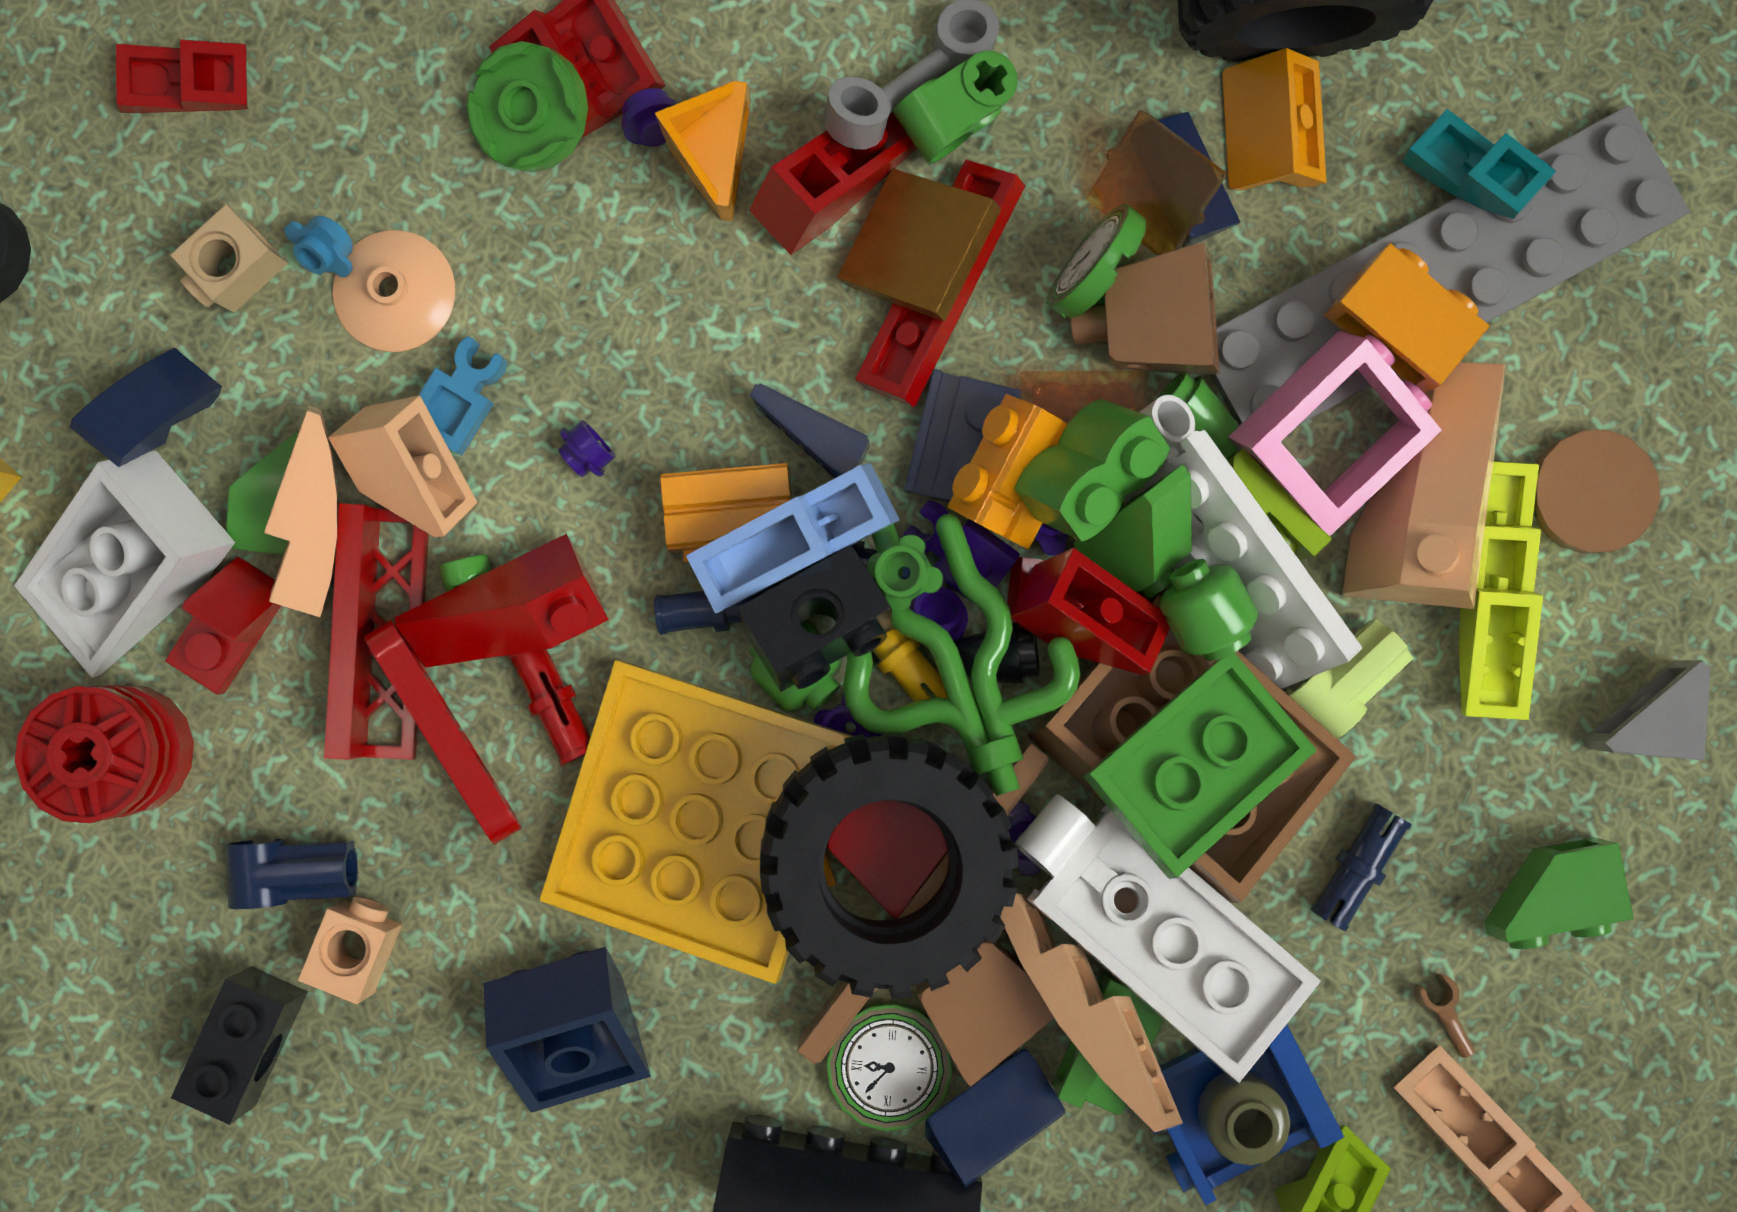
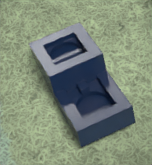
(144, 405)

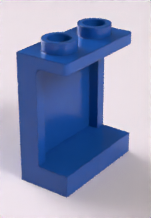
(1284, 1067)

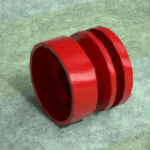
(139, 752)

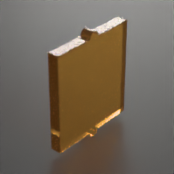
(1158, 179)

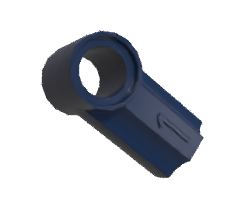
(281, 872)

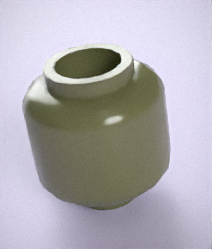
(1244, 1119)

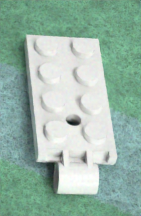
(1295, 624)
(1180, 946)

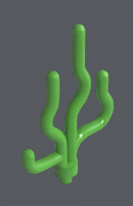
(980, 717)

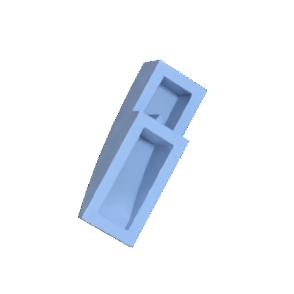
(792, 537)

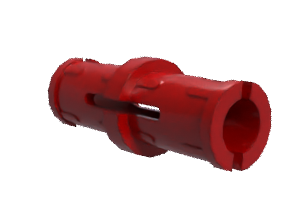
(568, 738)

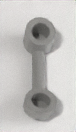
(860, 109)

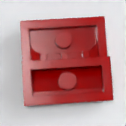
(599, 47)

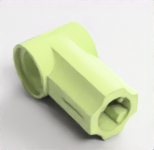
(1340, 694)

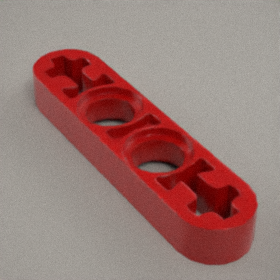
(442, 732)

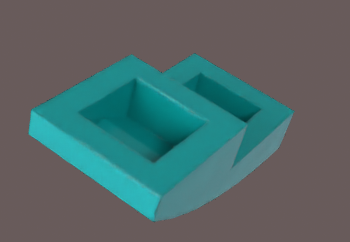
(1474, 169)

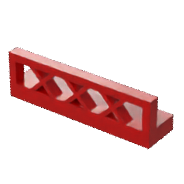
(353, 618)

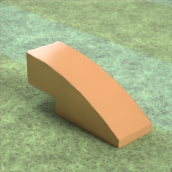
(307, 519)

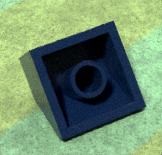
(564, 1030)

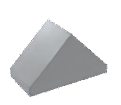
(1662, 717)

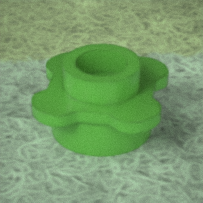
(886, 570)

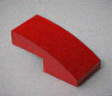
(182, 78)

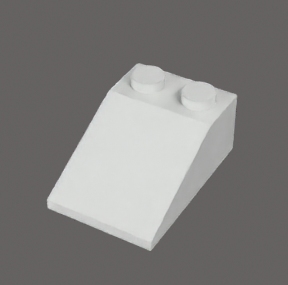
(122, 559)

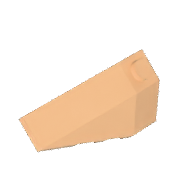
(1427, 523)

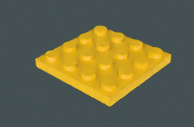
(676, 818)

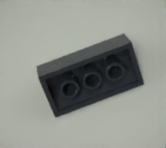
(823, 1173)

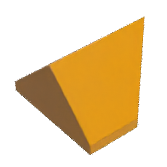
(709, 141)

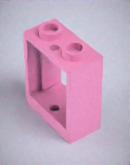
(1303, 392)

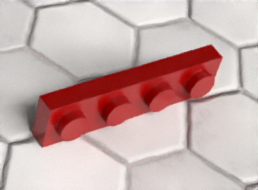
(913, 342)

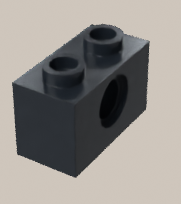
(833, 588)
(239, 1044)

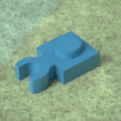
(457, 400)

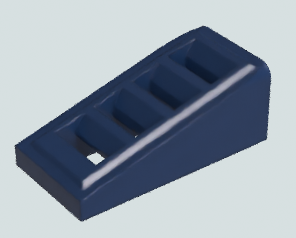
(825, 440)

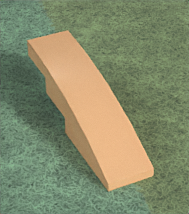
(1101, 1029)
(1485, 1138)

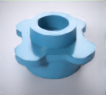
(321, 246)

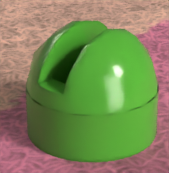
(463, 570)

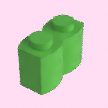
(1092, 469)

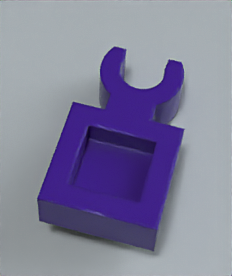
(989, 552)

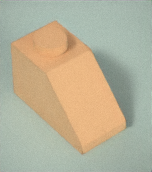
(404, 464)

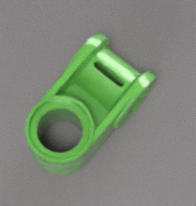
(951, 108)

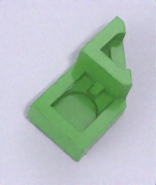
(252, 501)

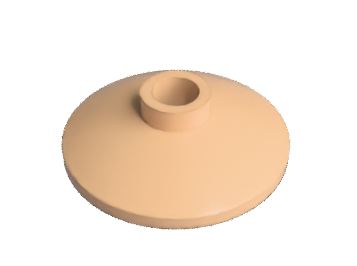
(415, 309)

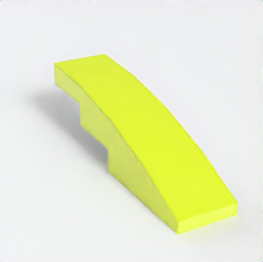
(1503, 629)

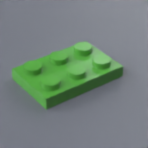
(1200, 764)

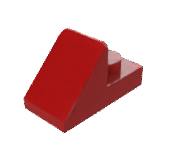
(225, 625)

